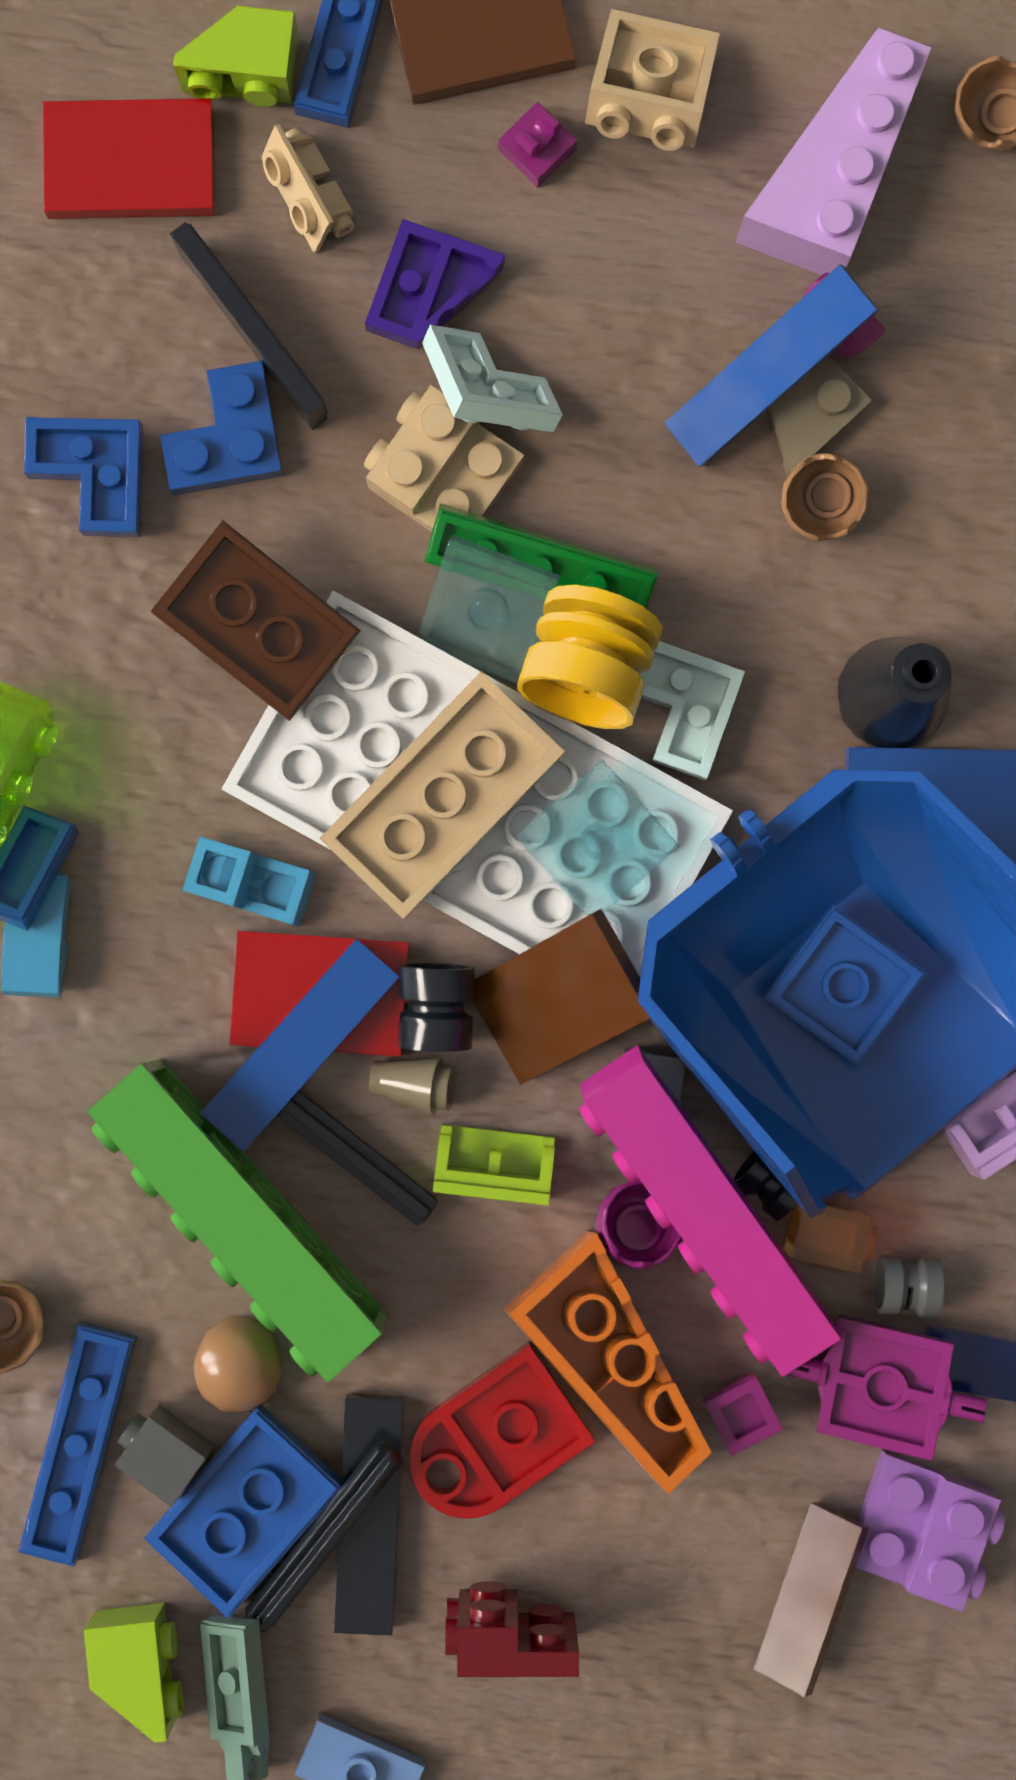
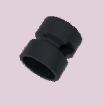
(436, 1007)

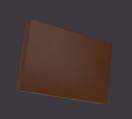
(478, 43)
(255, 620)
(560, 997)

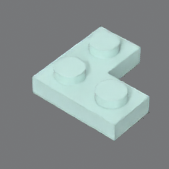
(482, 392)
(699, 702)

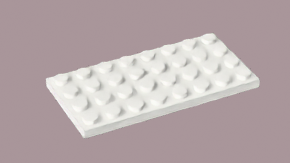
(377, 704)

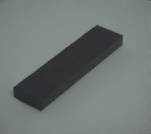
(250, 325)
(370, 1547)

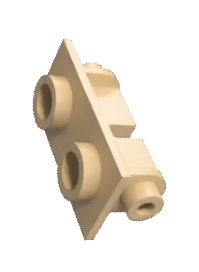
(294, 166)

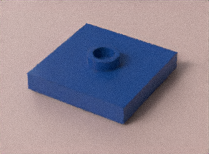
(844, 984)

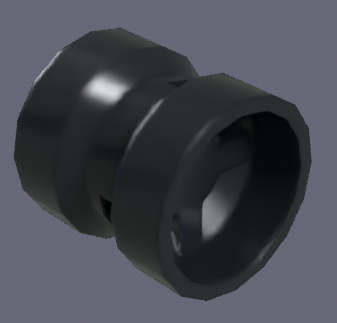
(756, 1178)

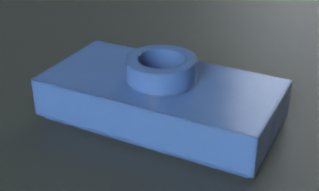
(347, 1753)

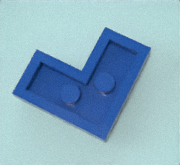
(240, 444)
(101, 455)

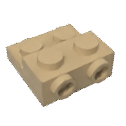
(651, 80)
(439, 462)

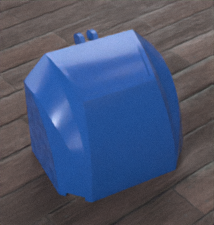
(913, 876)

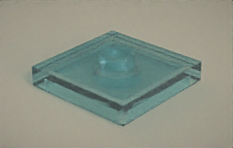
(486, 608)
(597, 840)

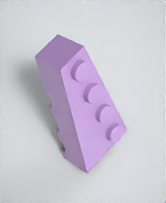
(830, 176)

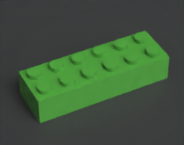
(240, 1219)

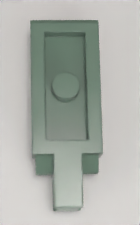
(236, 1694)

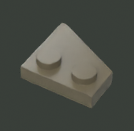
(815, 412)

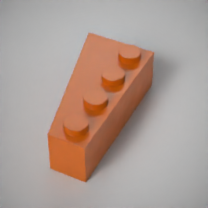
(599, 1345)

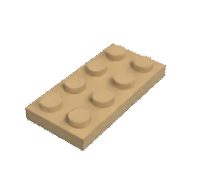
(442, 795)

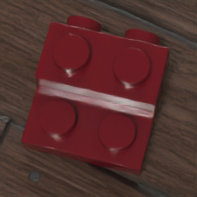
(500, 1642)

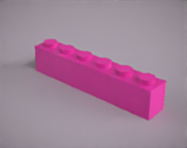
(708, 1212)

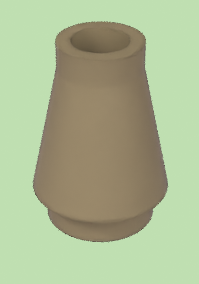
(416, 1083)

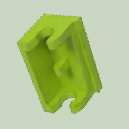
(494, 1164)

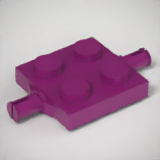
(887, 1387)

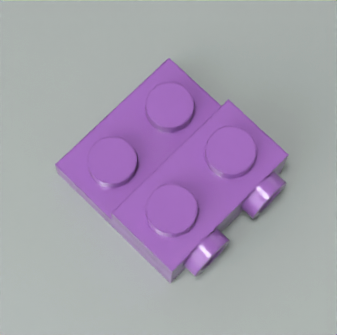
(928, 1530)

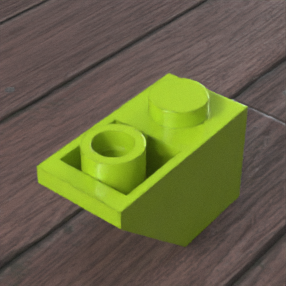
(243, 56)
(132, 1666)

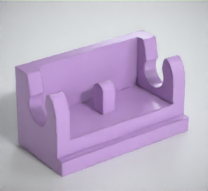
(987, 1130)

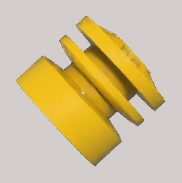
(590, 657)

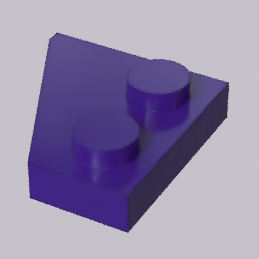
(428, 282)

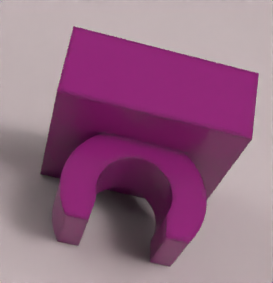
(537, 144)
(742, 1414)

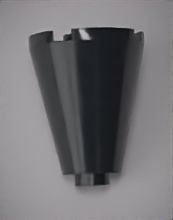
(895, 692)

